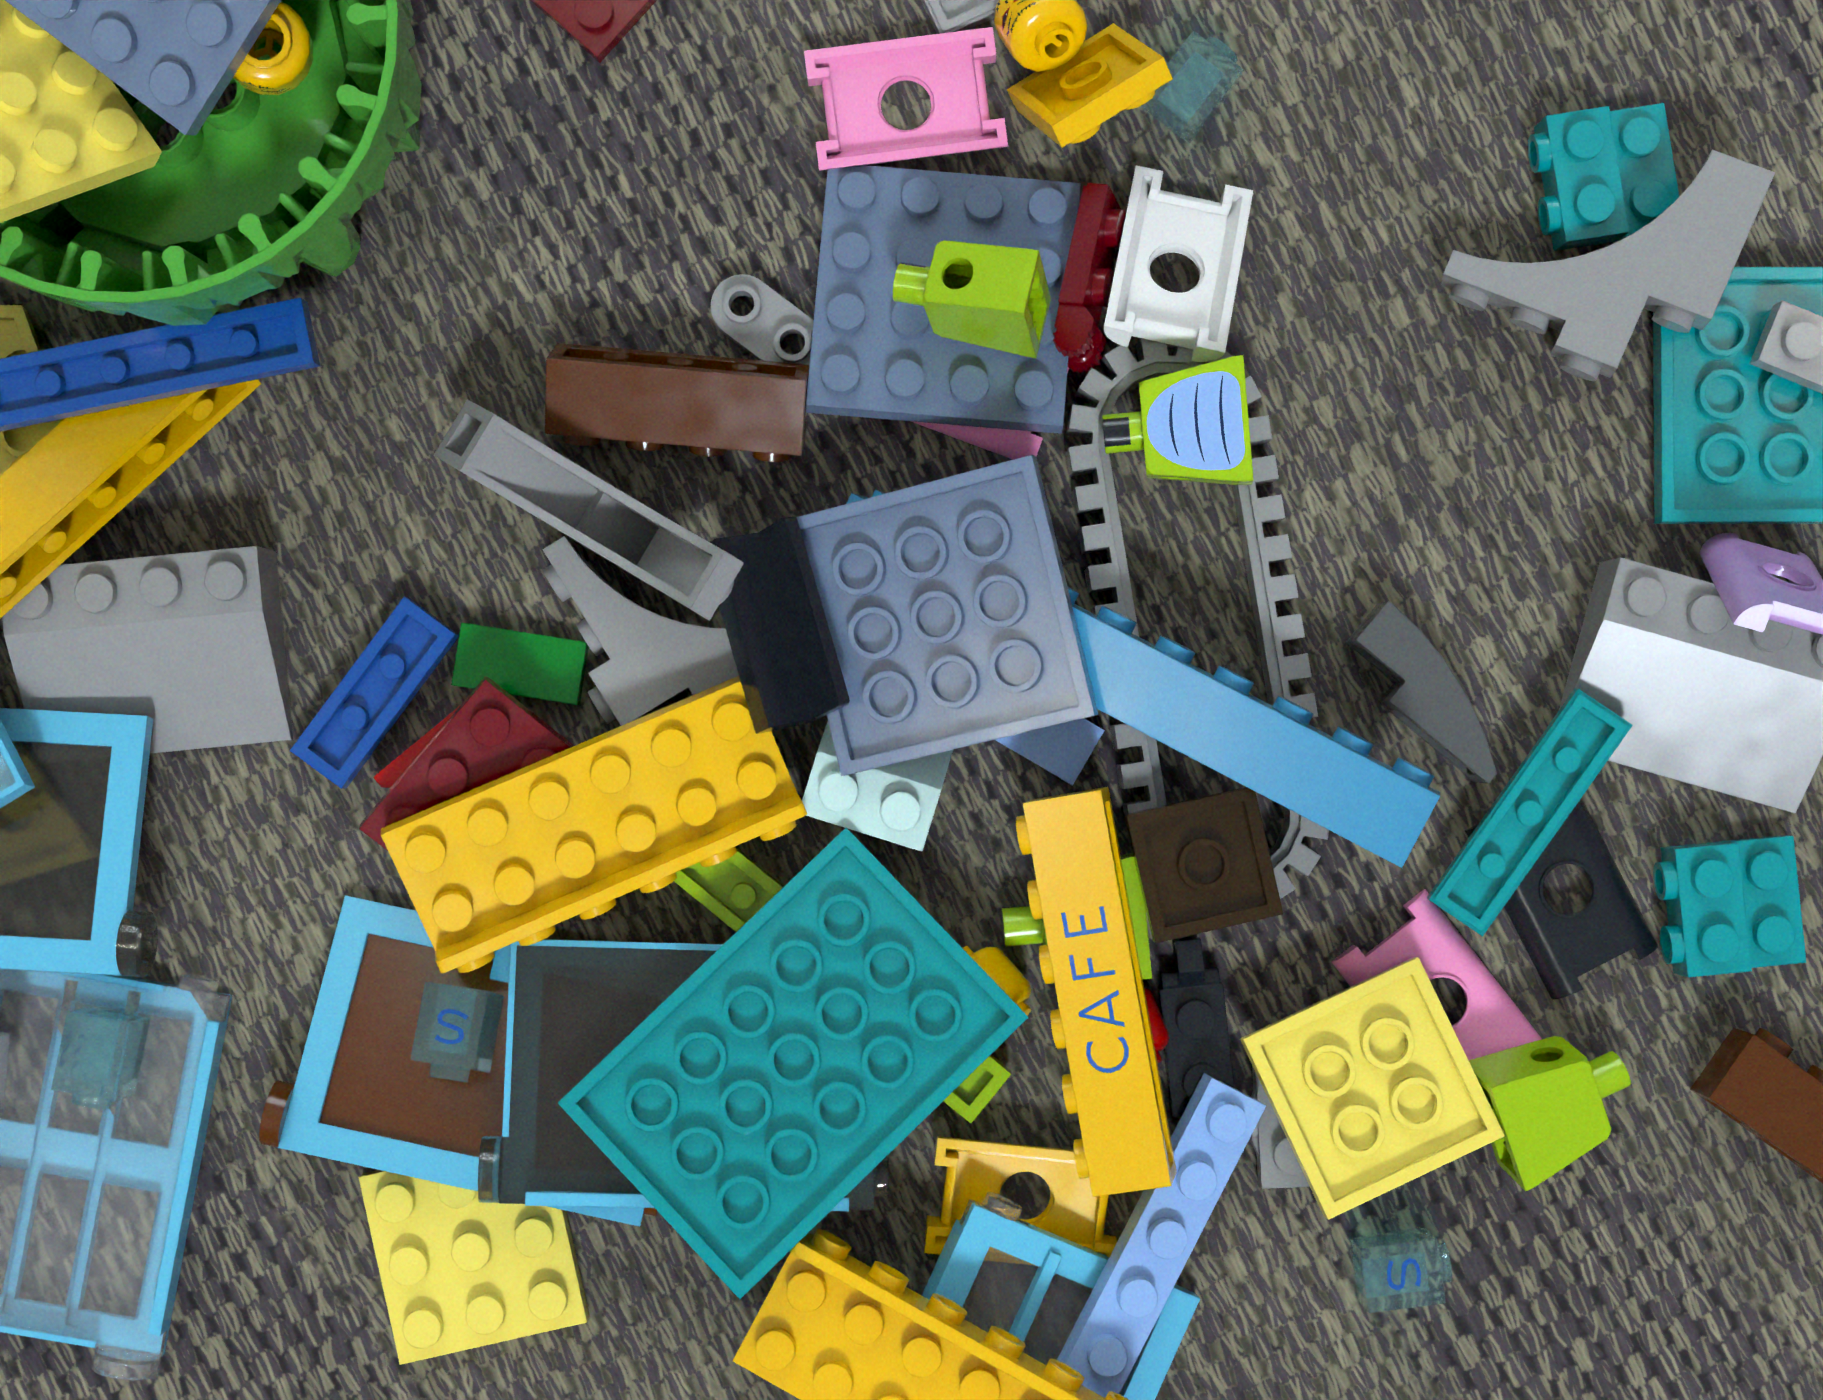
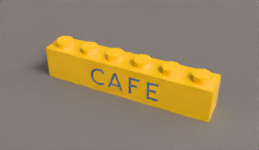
(1098, 992)

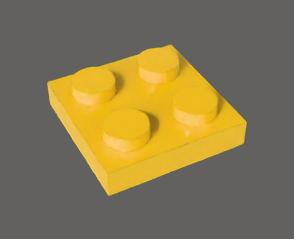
(1100, 81)

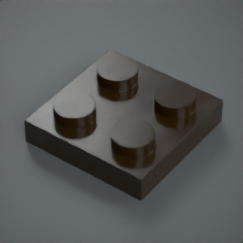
(1203, 864)

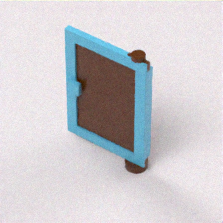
(356, 1085)

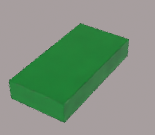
(521, 663)

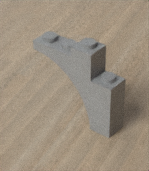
(1595, 299)
(589, 510)
(648, 654)

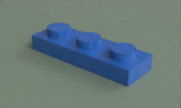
(374, 692)

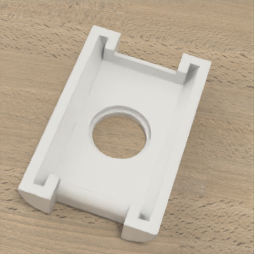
(1187, 225)

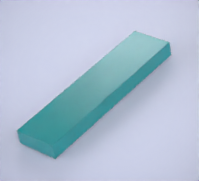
(1529, 811)

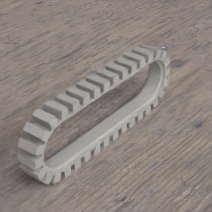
(1258, 554)

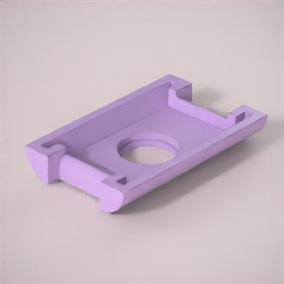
(1753, 595)

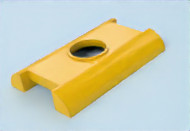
(984, 1166)

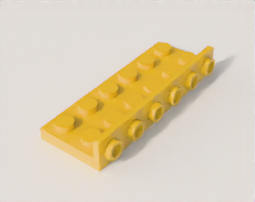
(592, 826)
(863, 1335)

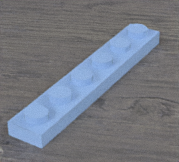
(1160, 1237)

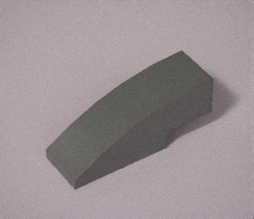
(1424, 690)

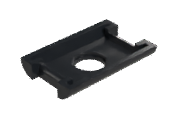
(1577, 942)

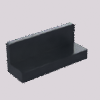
(780, 630)

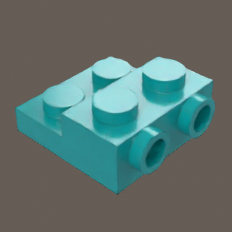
(1602, 173)
(1730, 906)

